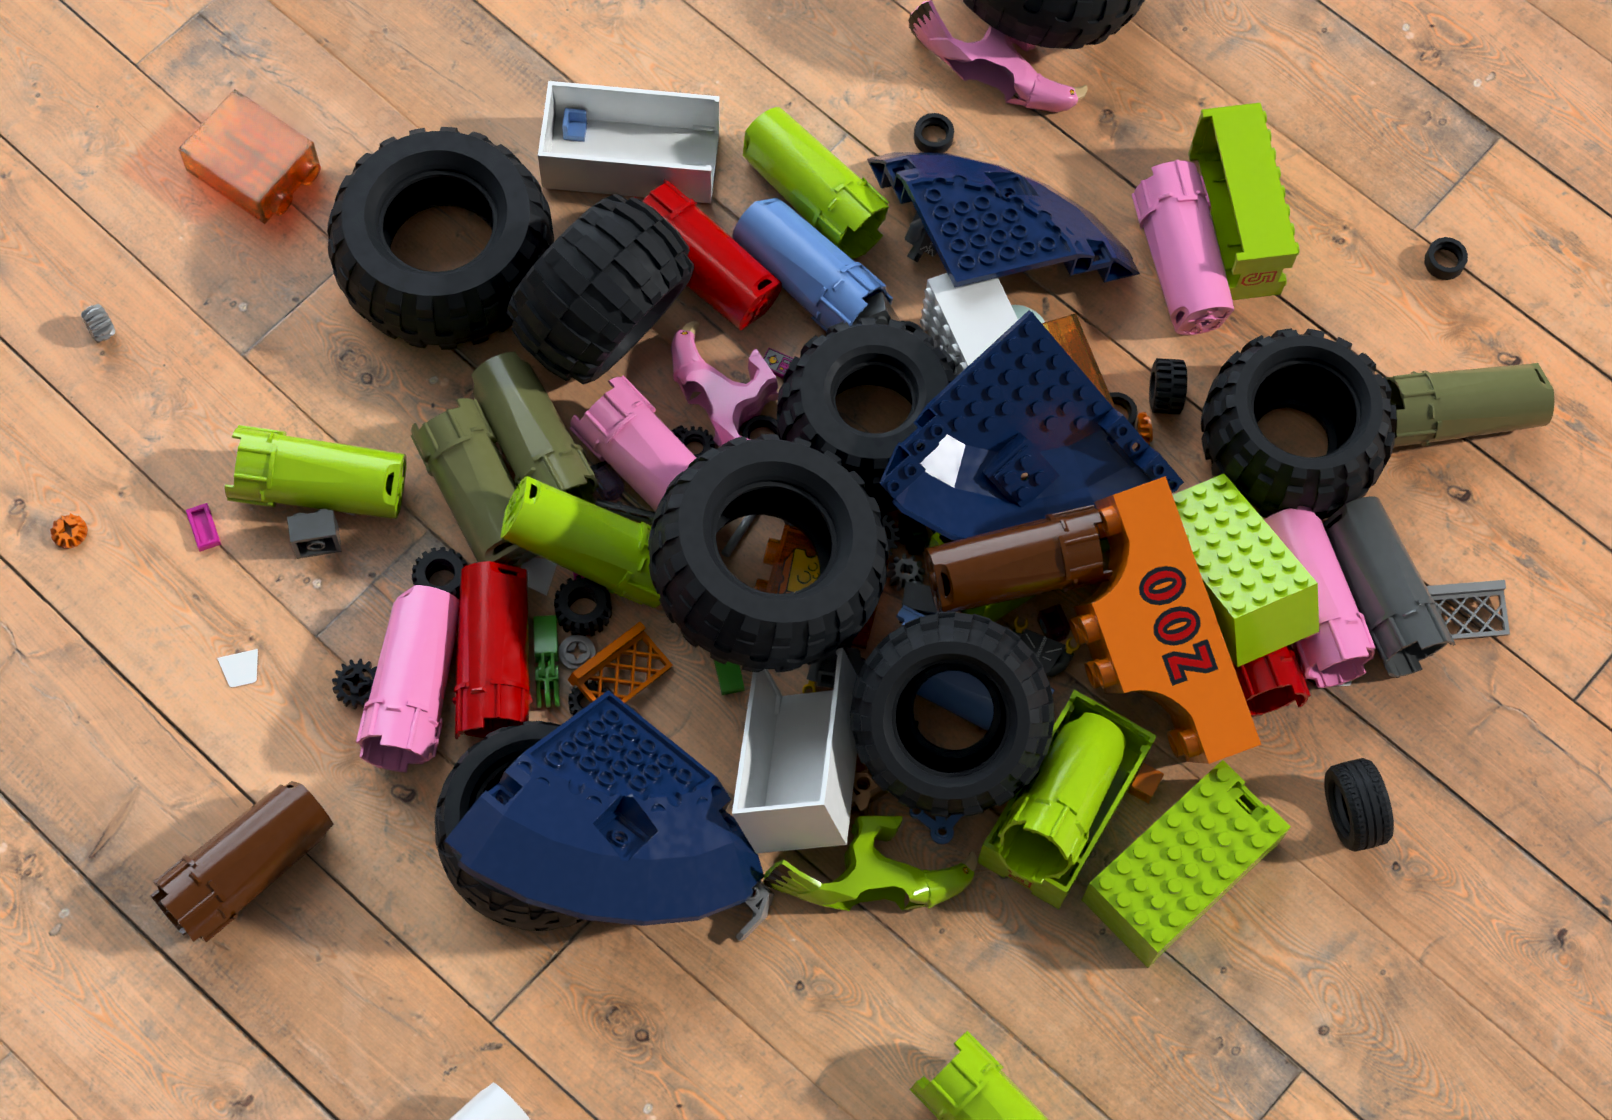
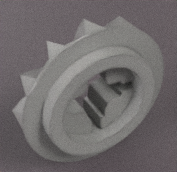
(569, 645)

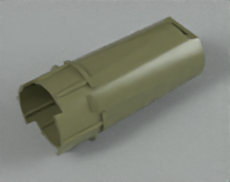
(1469, 402)
(530, 427)
(472, 477)

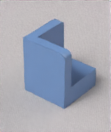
(574, 124)

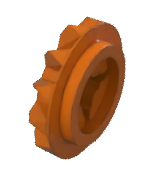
(1145, 427)
(64, 540)

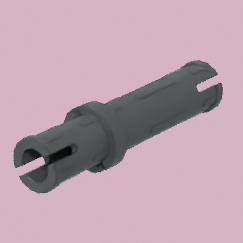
(605, 504)

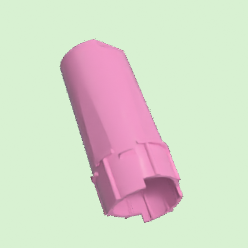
(1184, 247)
(633, 440)
(1343, 638)
(410, 682)

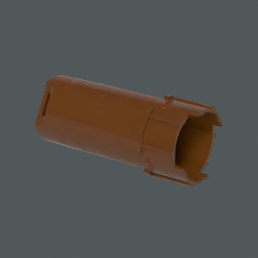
(1017, 561)
(241, 861)

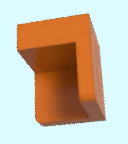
(1146, 783)

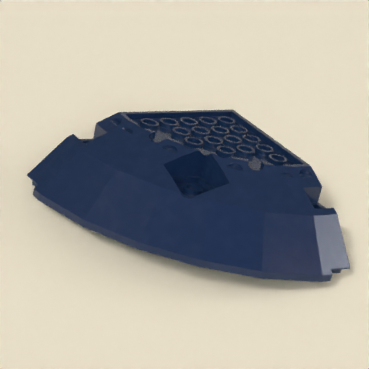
(993, 235)
(1012, 415)
(600, 779)

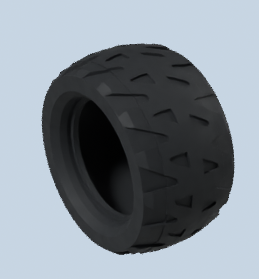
(472, 775)

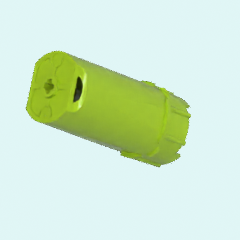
(815, 182)
(315, 474)
(581, 539)
(1061, 801)
(974, 1088)

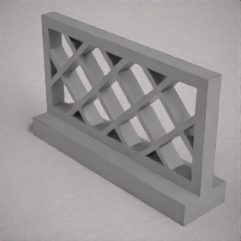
(1476, 591)

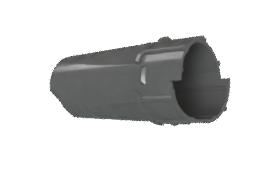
(1386, 586)

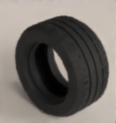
(1359, 804)

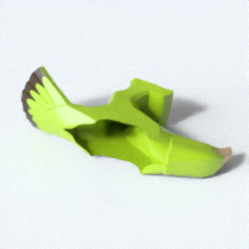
(874, 876)

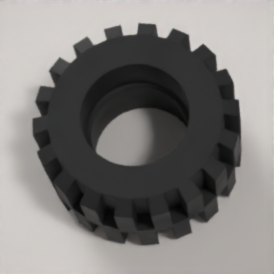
(1168, 386)
(437, 561)
(584, 623)

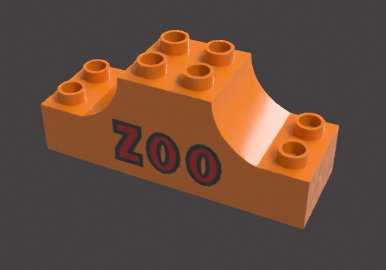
(1157, 628)

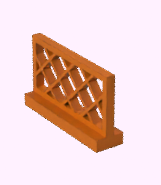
(614, 651)

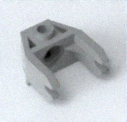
(760, 905)

